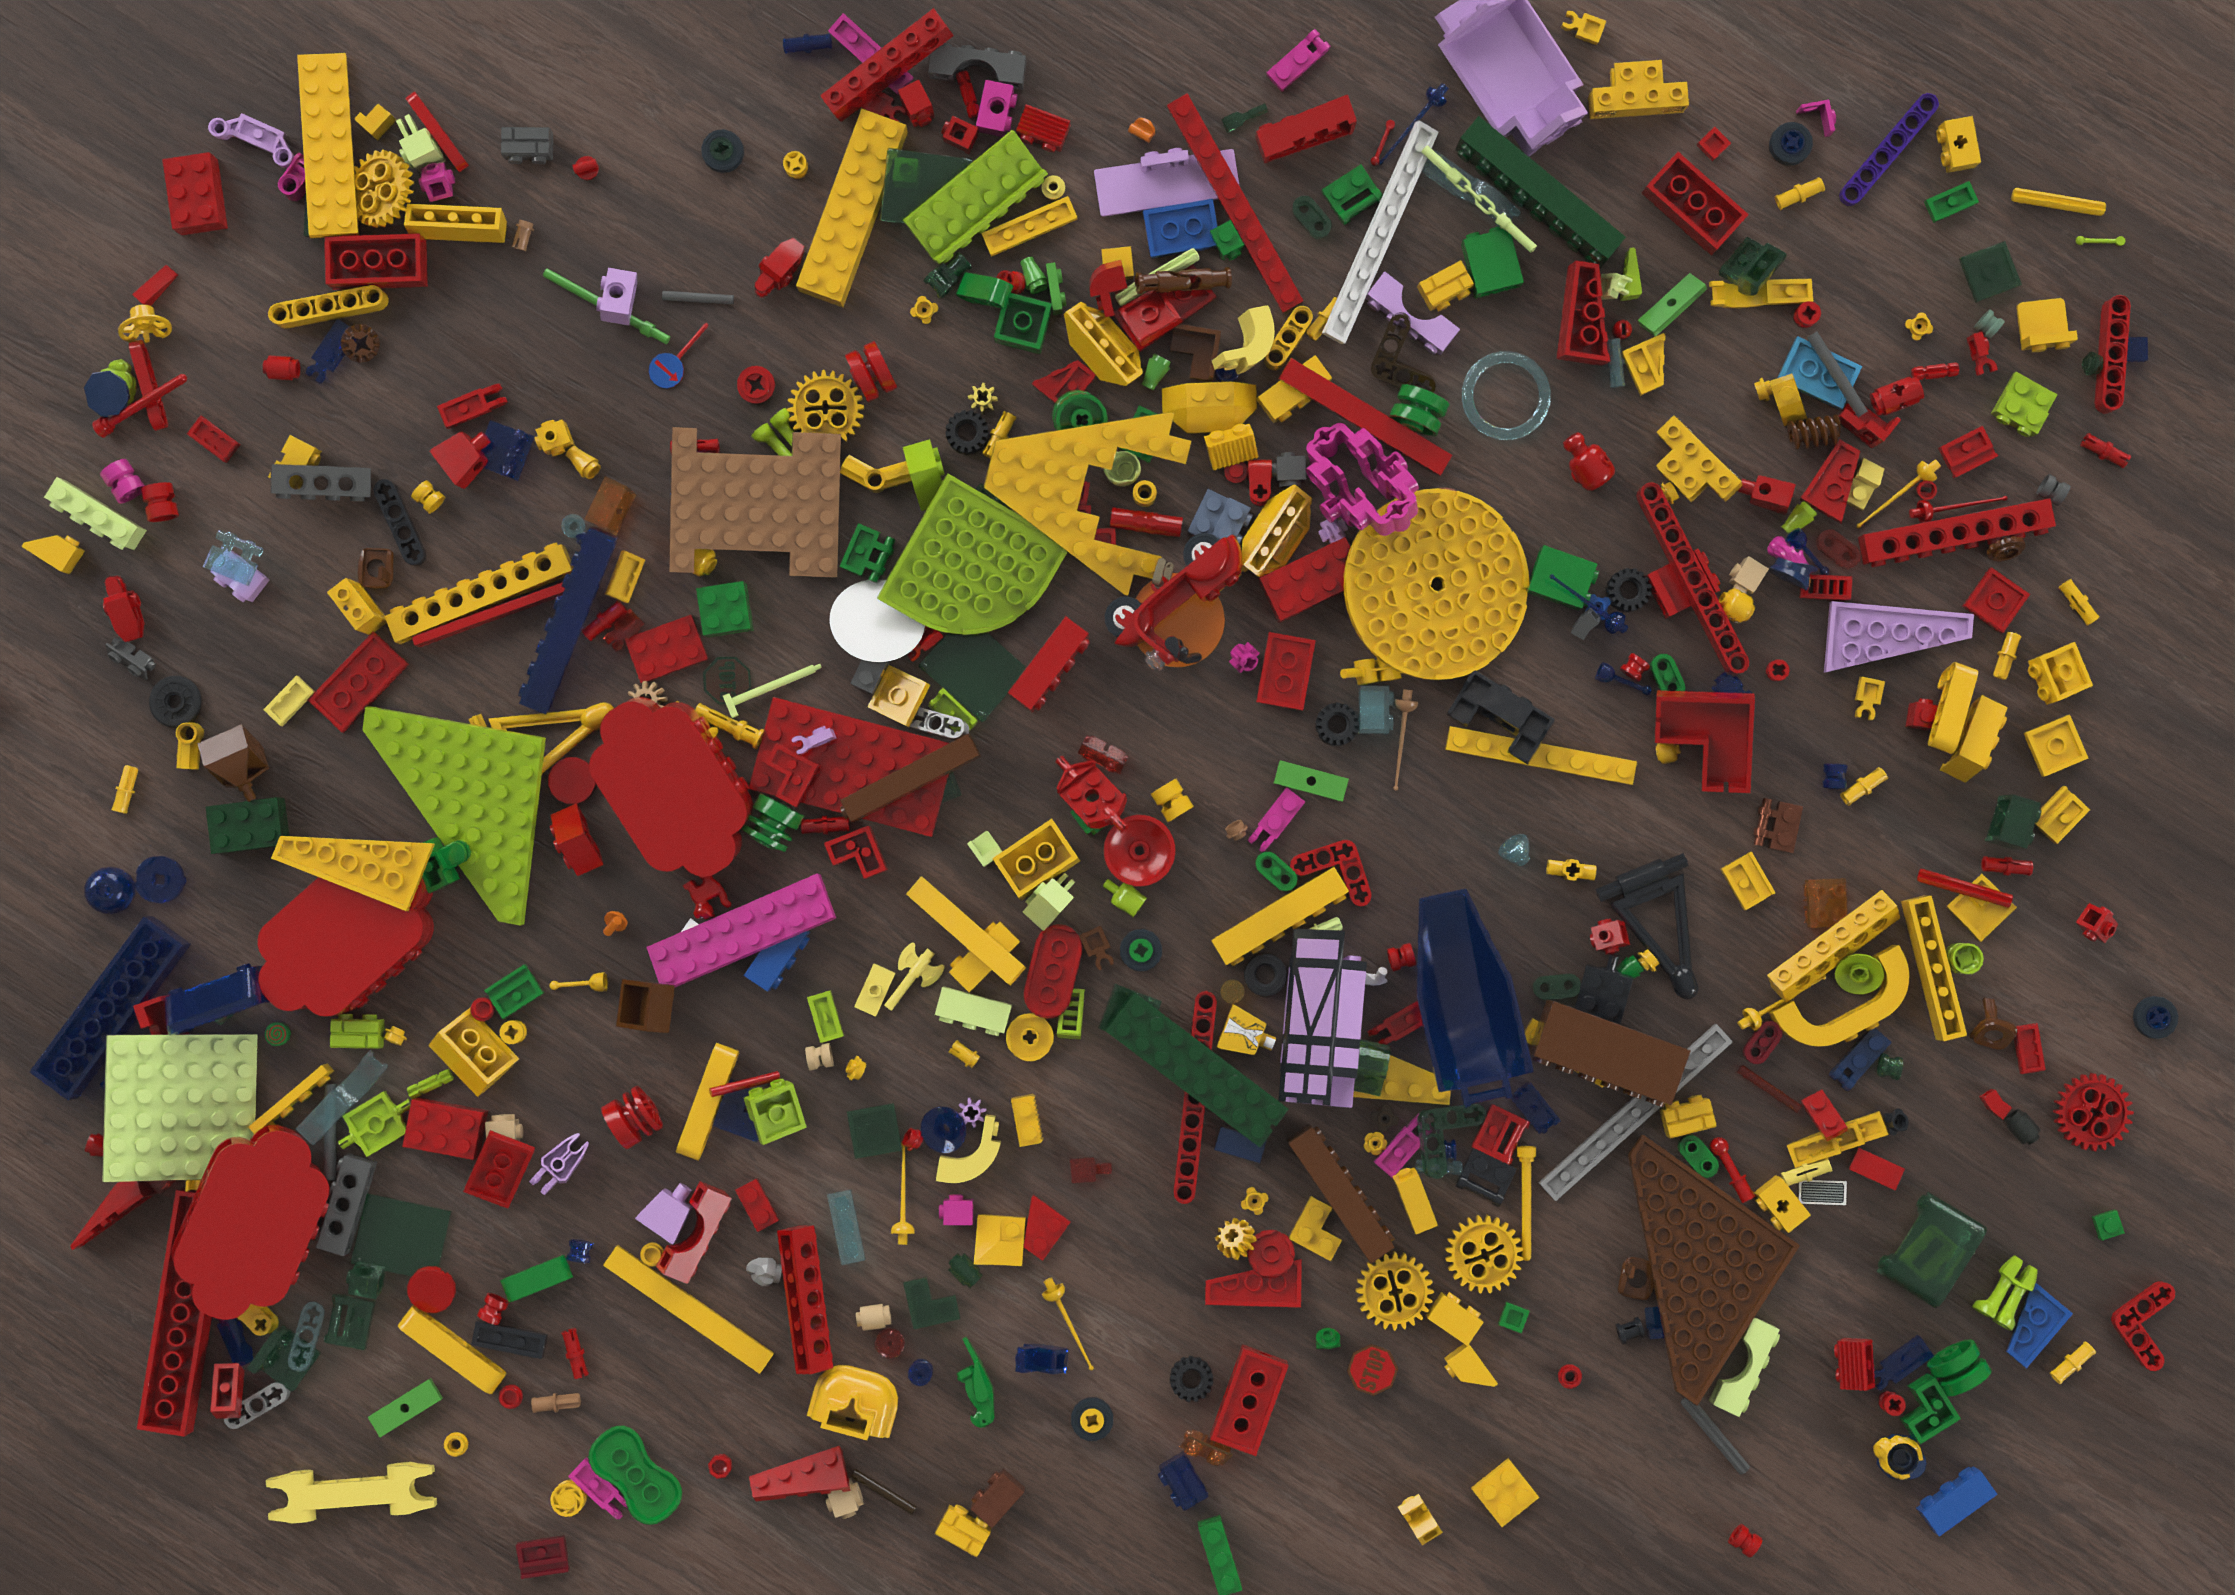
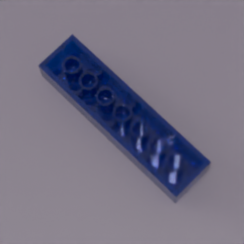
(108, 1007)

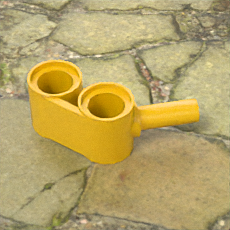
(1370, 671)

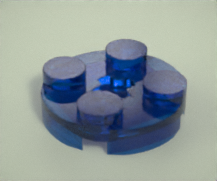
(146, 879)

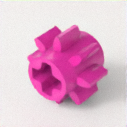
(1244, 657)

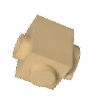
(505, 1125)
(845, 1503)

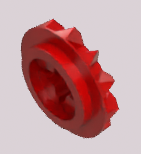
(753, 374)

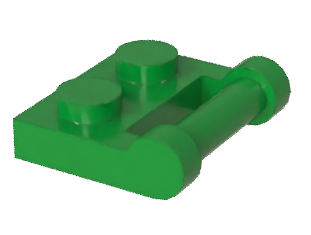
(1348, 188)

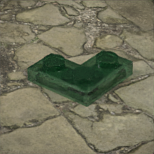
(924, 1309)

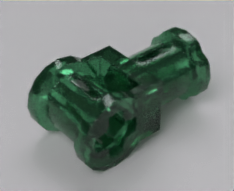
(947, 275)

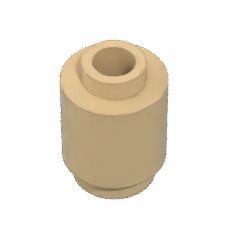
(873, 1317)

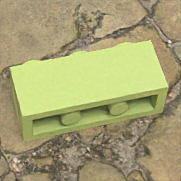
(973, 1011)

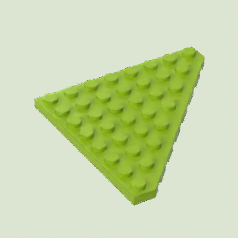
(473, 789)

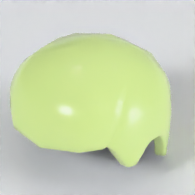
(1125, 469)

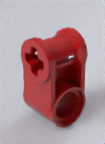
(1259, 478)

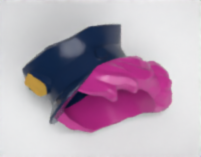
(1789, 564)

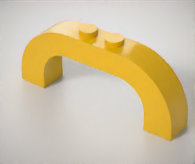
(1862, 1017)

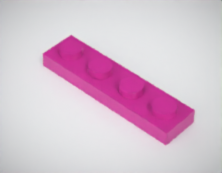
(862, 46)

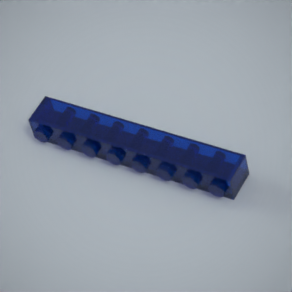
(568, 620)

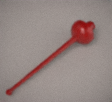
(1924, 510)

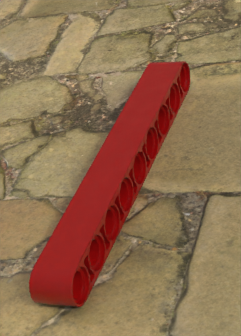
(1692, 566)
(1193, 1108)

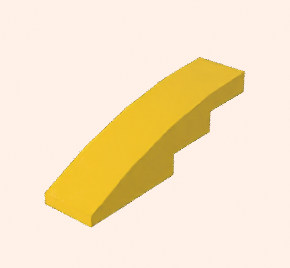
(1816, 1148)

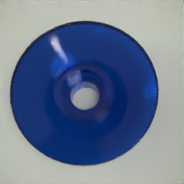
(936, 1136)

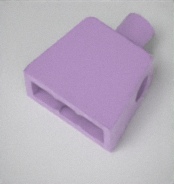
(667, 1213)

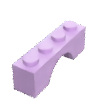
(1434, 333)

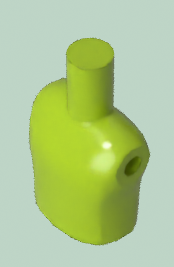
(1125, 897)

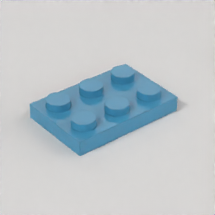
(1813, 377)

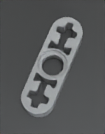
(943, 730)
(266, 1404)

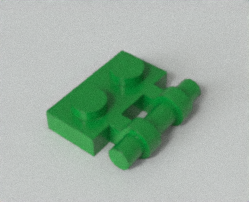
(860, 551)

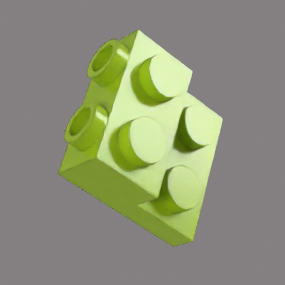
(2024, 405)
(775, 1111)

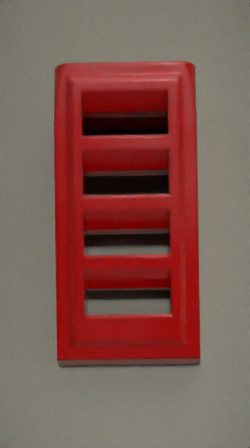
(1846, 589)

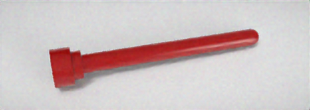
(105, 425)

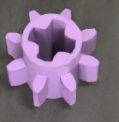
(1333, 531)
(975, 1107)

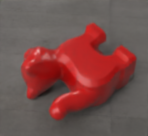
(702, 894)

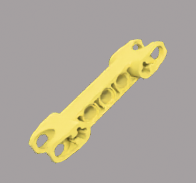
(308, 1495)

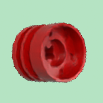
(629, 1119)

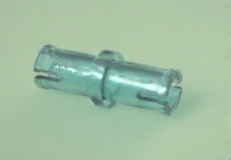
(1616, 363)

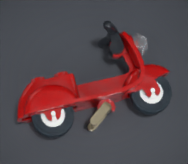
(1208, 569)

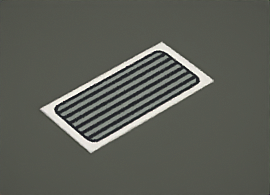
(1823, 1192)

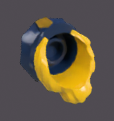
(1900, 1457)

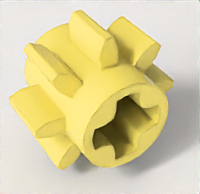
(983, 391)

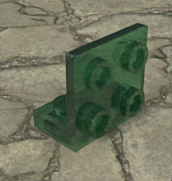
(274, 1358)

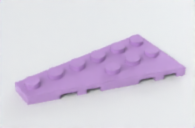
(1877, 632)

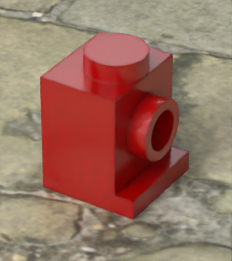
(956, 126)

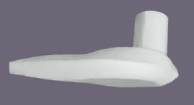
(1378, 978)

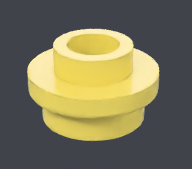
(1053, 195)

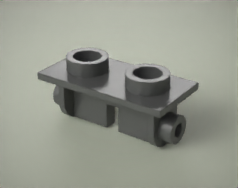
(122, 652)

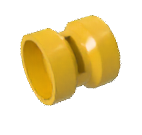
(428, 496)

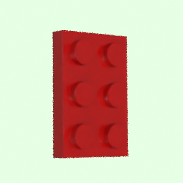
(666, 649)
(1285, 671)
(499, 1169)

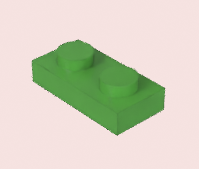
(1054, 278)

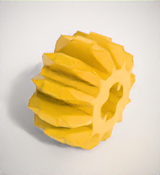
(1235, 1238)

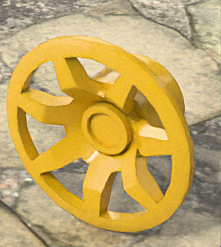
(143, 322)

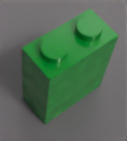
(1492, 262)
(1567, 568)

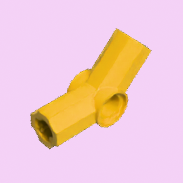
(861, 473)

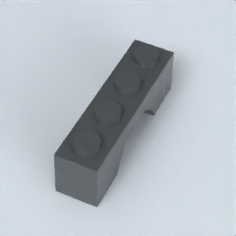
(949, 60)

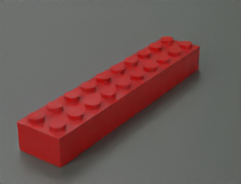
(176, 1346)

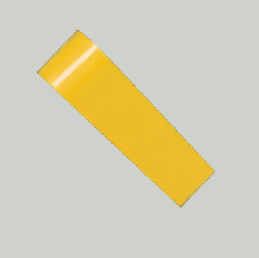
(317, 303)
(704, 1106)
(452, 1349)

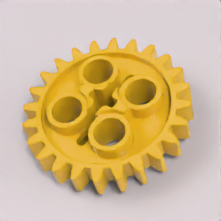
(382, 188)
(825, 386)
(1492, 1274)
(1414, 1285)

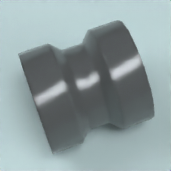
(2053, 489)

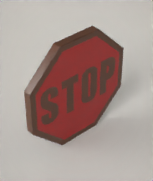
(1372, 1369)

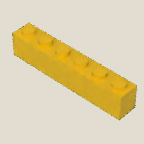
(1279, 916)
(1933, 968)

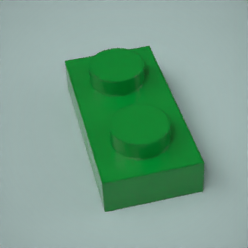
(1951, 202)

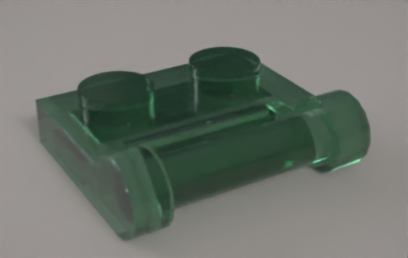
(356, 1325)

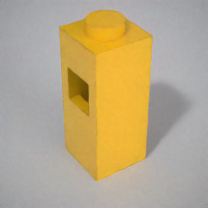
(1414, 1200)

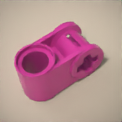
(294, 175)

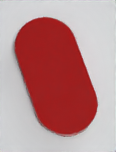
(1053, 971)

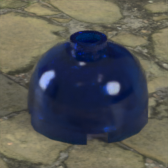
(109, 890)

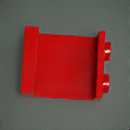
(1669, 591)

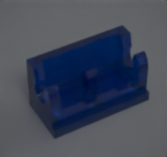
(1535, 1108)

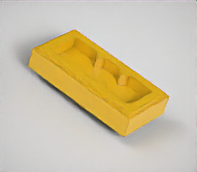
(625, 576)

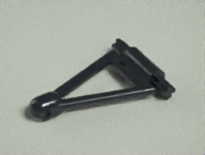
(1644, 885)

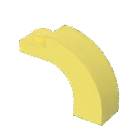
(1258, 339)
(969, 1167)

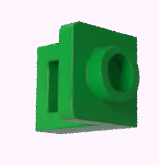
(1227, 241)

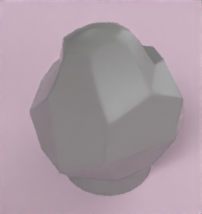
(764, 1271)

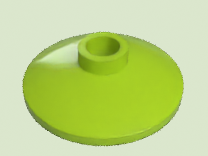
(1859, 981)

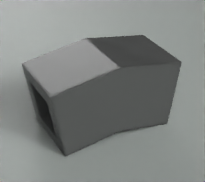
(1585, 623)

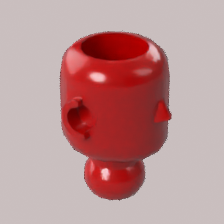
(1589, 463)

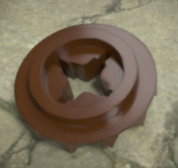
(359, 331)
(2006, 549)

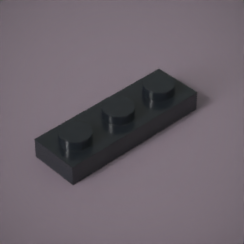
(509, 1339)

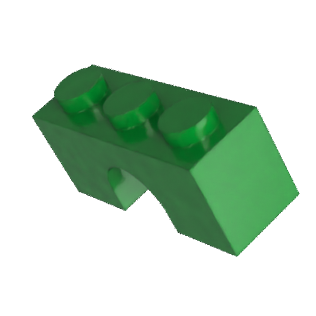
(1219, 1555)

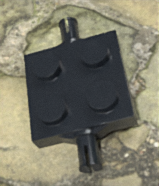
(1604, 991)

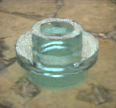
(565, 525)

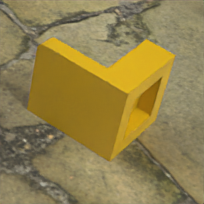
(376, 122)

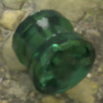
(1890, 1066)

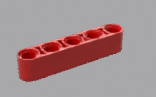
(2119, 345)

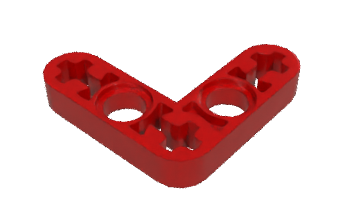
(1344, 863)
(2134, 1324)

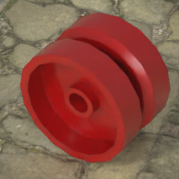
(870, 371)

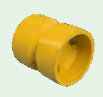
(1172, 800)

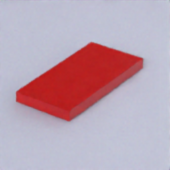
(1184, 302)
(358, 682)

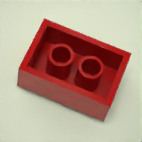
(195, 193)
(445, 1128)

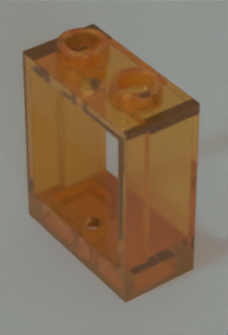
(607, 501)

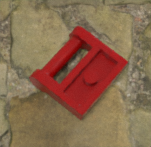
(1493, 1130)

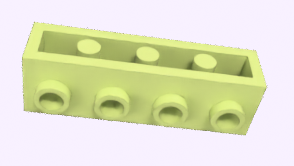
(94, 513)

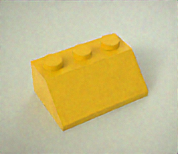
(1036, 859)
(473, 1052)

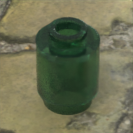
(964, 1270)

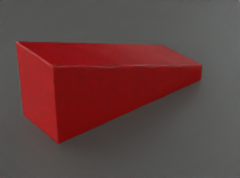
(155, 286)

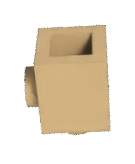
(1747, 575)

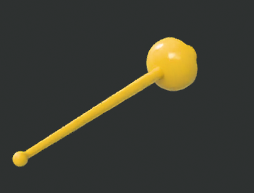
(1925, 473)
(1753, 1018)
(902, 1228)
(1054, 1293)

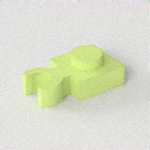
(1613, 284)

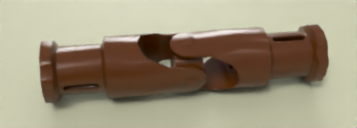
(1172, 281)

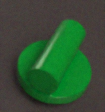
(1327, 1339)

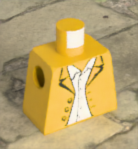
(1244, 1033)

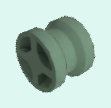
(1989, 324)

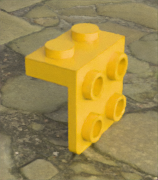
(2044, 325)

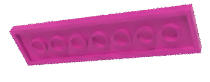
(742, 932)

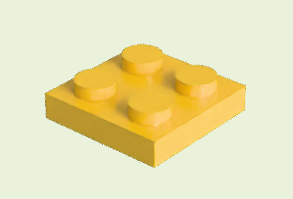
(898, 696)
(2055, 745)
(1505, 1492)

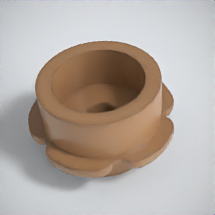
(1236, 830)

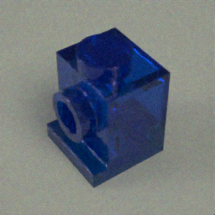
(1728, 684)

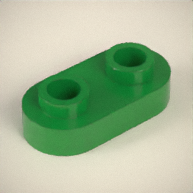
(1669, 676)
(1276, 870)
(1698, 1156)

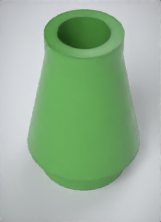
(1034, 277)
(1155, 371)

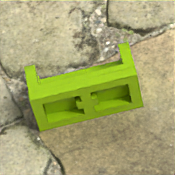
(946, 704)

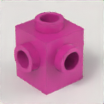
(436, 181)

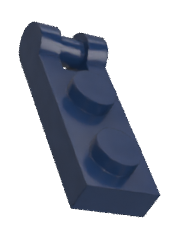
(1860, 1058)

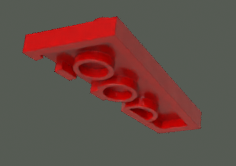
(1254, 1290)
(812, 1474)

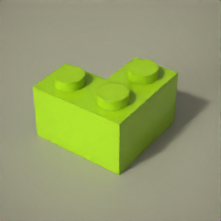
(925, 471)

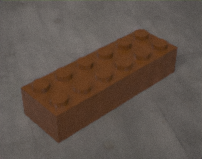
(1340, 1193)

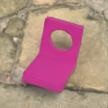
(1827, 115)

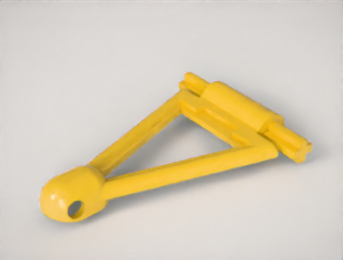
(589, 717)

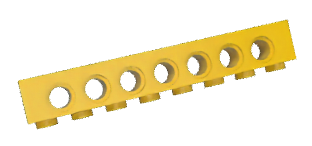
(399, 616)

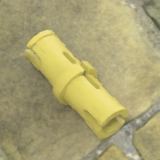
(1790, 1177)

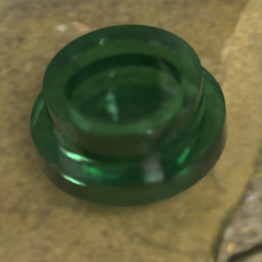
(2092, 363)

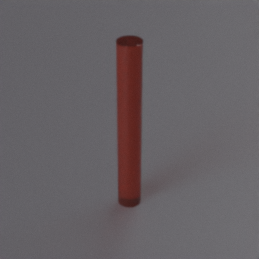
(1769, 1088)

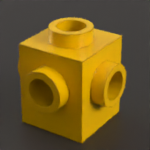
(561, 435)

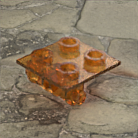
(1825, 902)
(1214, 1454)

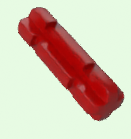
(968, 94)
(1935, 371)

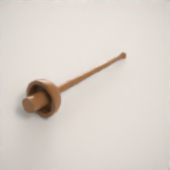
(1404, 705)

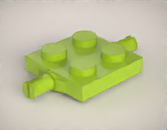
(375, 1124)

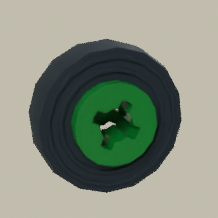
(1134, 950)

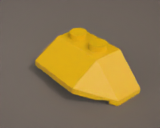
(1102, 345)
(1209, 405)
(1277, 531)

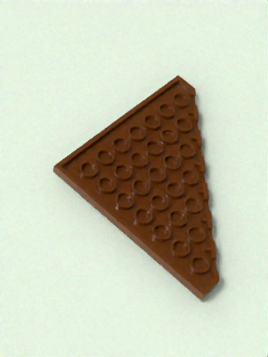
(1706, 1262)

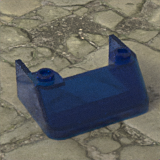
(213, 1000)

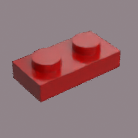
(1824, 1115)
(757, 1205)

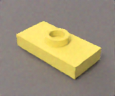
(289, 701)
(874, 989)

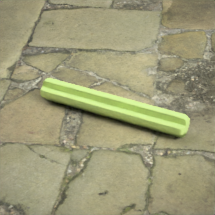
(1175, 265)

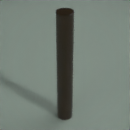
(883, 1491)

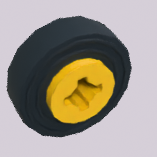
(1096, 1411)

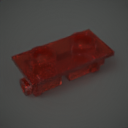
(1111, 760)

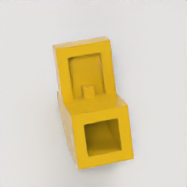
(1420, 1519)

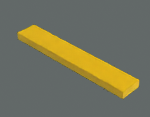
(966, 931)

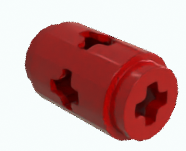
(1905, 394)

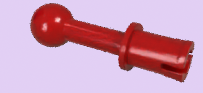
(1720, 1148)

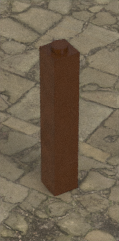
(909, 778)

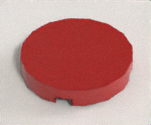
(571, 781)
(1271, 1254)
(431, 1289)

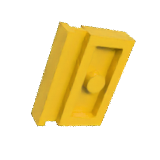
(2061, 814)
(1747, 881)

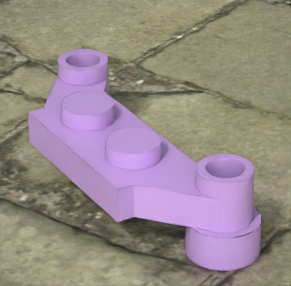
(256, 134)

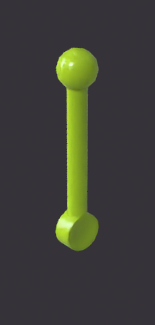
(2119, 241)

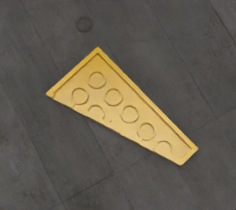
(370, 867)
(1409, 1084)

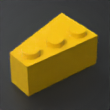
(1977, 739)

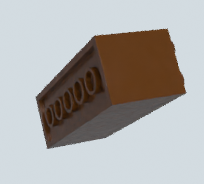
(1608, 1053)

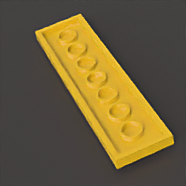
(327, 145)

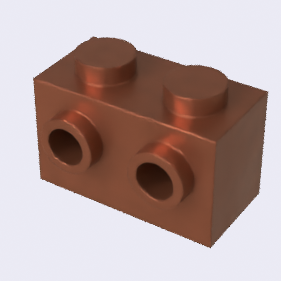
(997, 1497)

